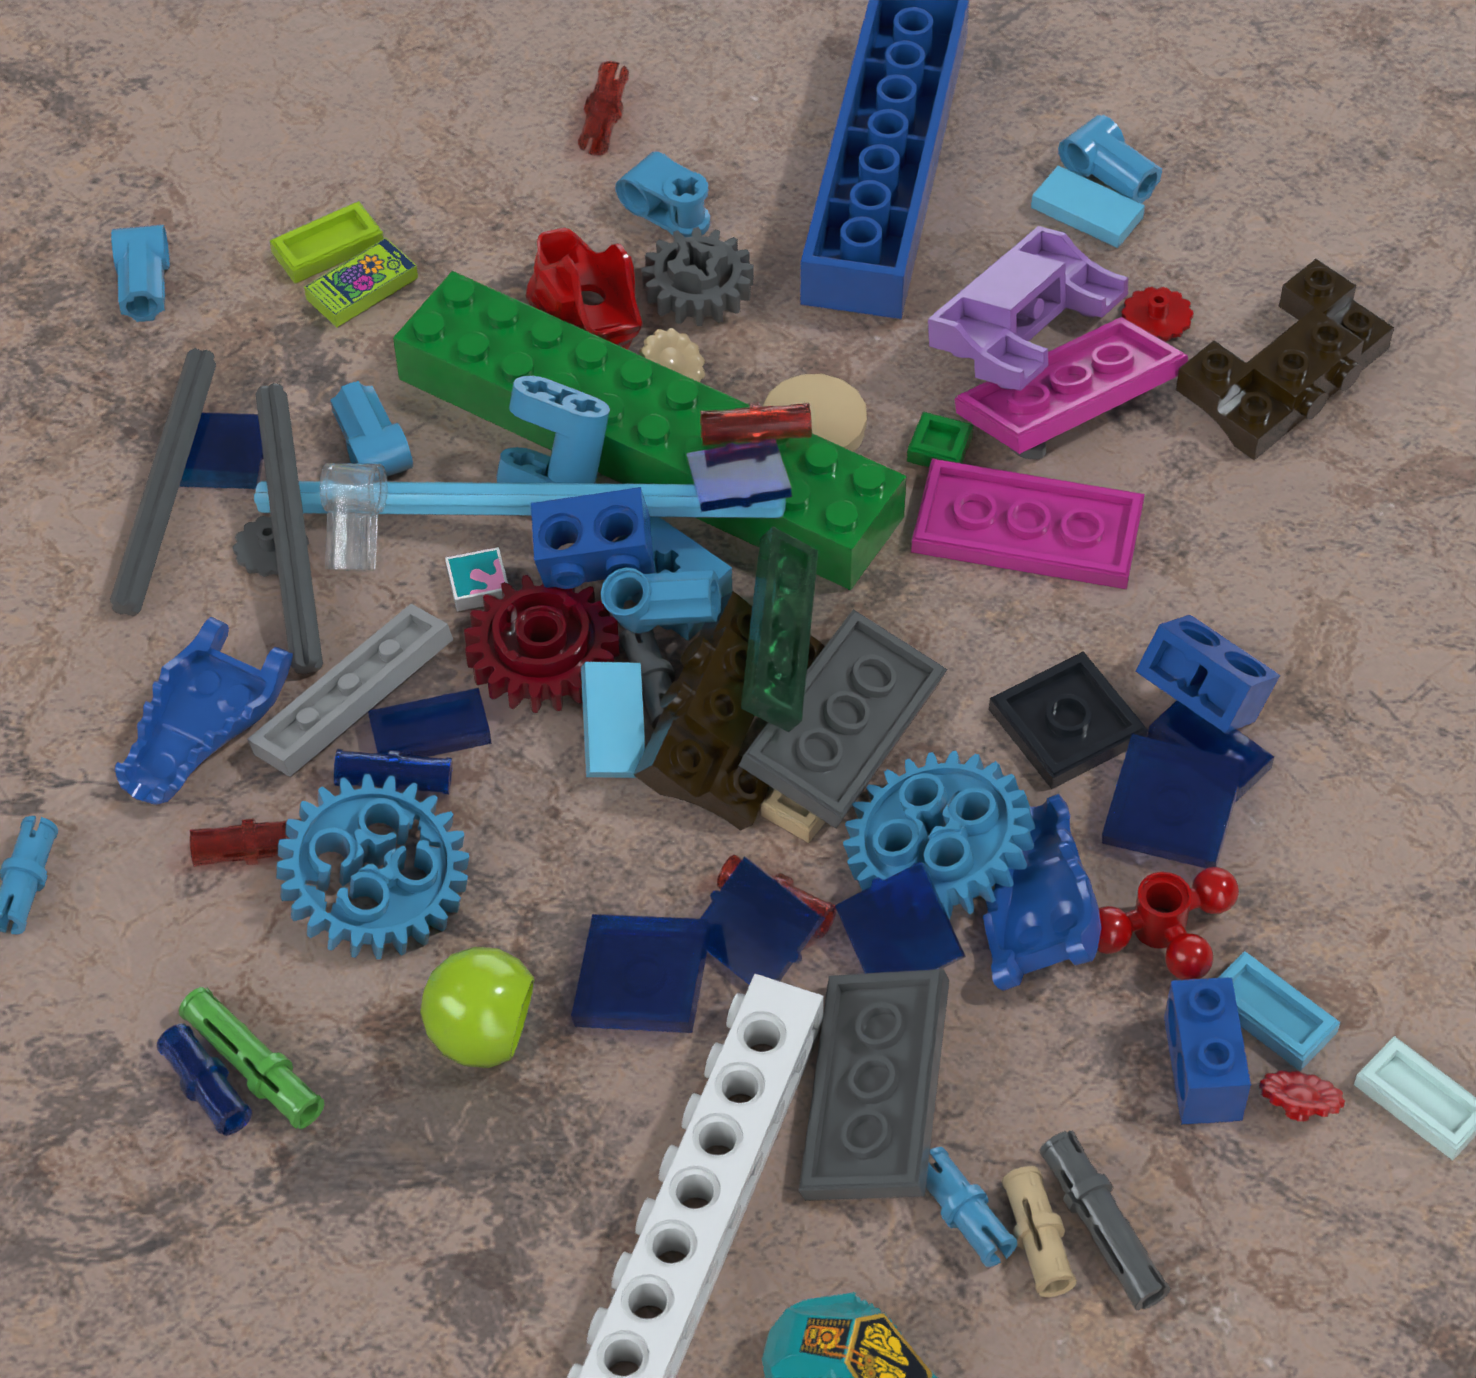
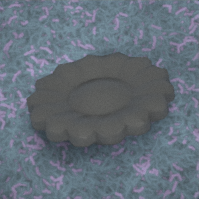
(257, 548)

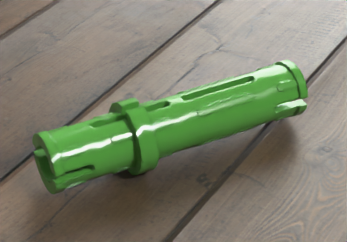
(267, 1072)

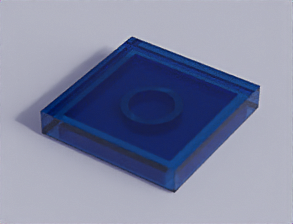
(1173, 802)
(641, 973)

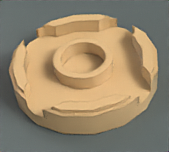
(835, 406)

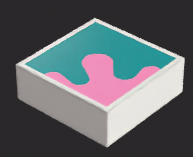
(474, 576)

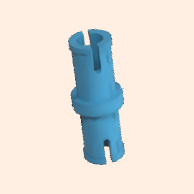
(25, 872)
(966, 1208)

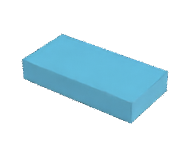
(1087, 206)
(612, 718)
(1279, 1013)

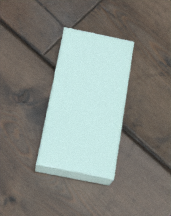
(1420, 1097)

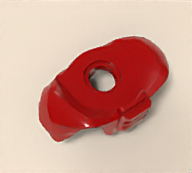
(569, 266)

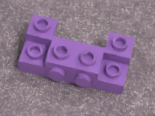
(1016, 300)

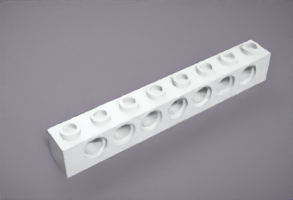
(767, 1015)

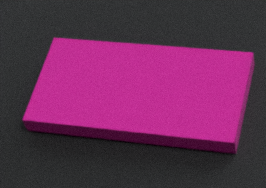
(1077, 385)
(1028, 523)

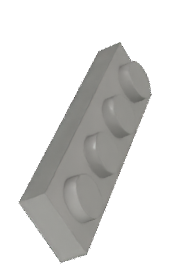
(350, 689)

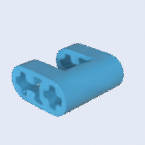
(578, 440)

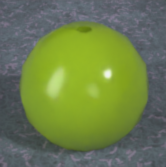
(477, 1006)

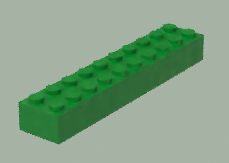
(477, 341)

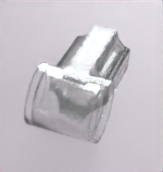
(352, 499)

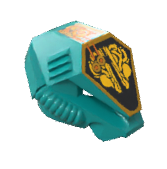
(839, 1340)

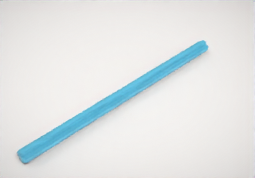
(516, 499)

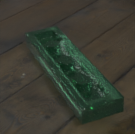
(780, 630)

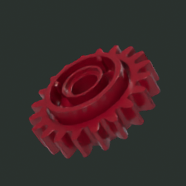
(538, 642)

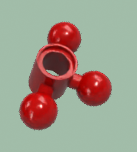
(1186, 954)

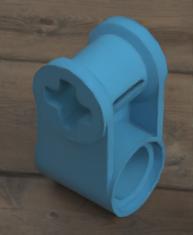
(665, 194)

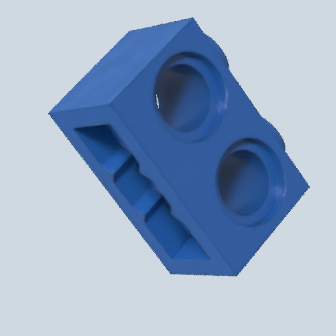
(591, 525)
(1207, 673)
(1207, 1051)

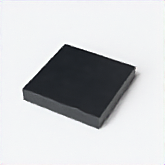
(1066, 719)

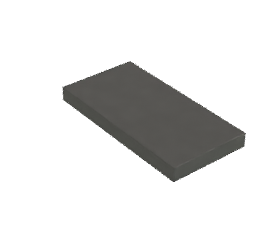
(854, 713)
(875, 1086)

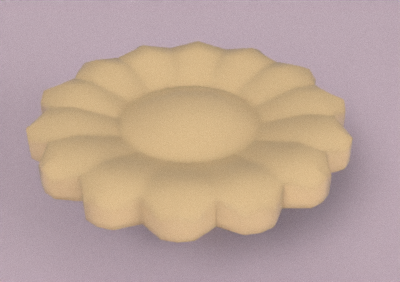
(674, 352)

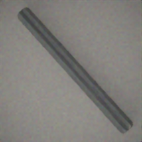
(163, 483)
(289, 529)

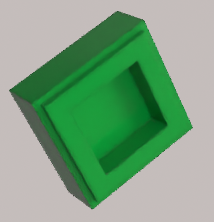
(939, 439)

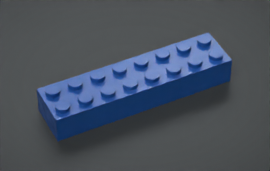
(884, 157)

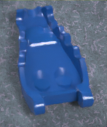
(196, 710)
(1048, 909)

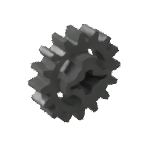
(697, 276)

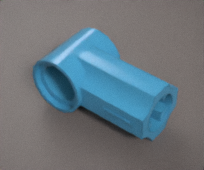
(1102, 151)
(140, 263)
(369, 431)
(665, 598)

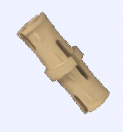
(1039, 1231)

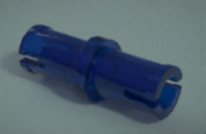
(427, 772)
(204, 1079)

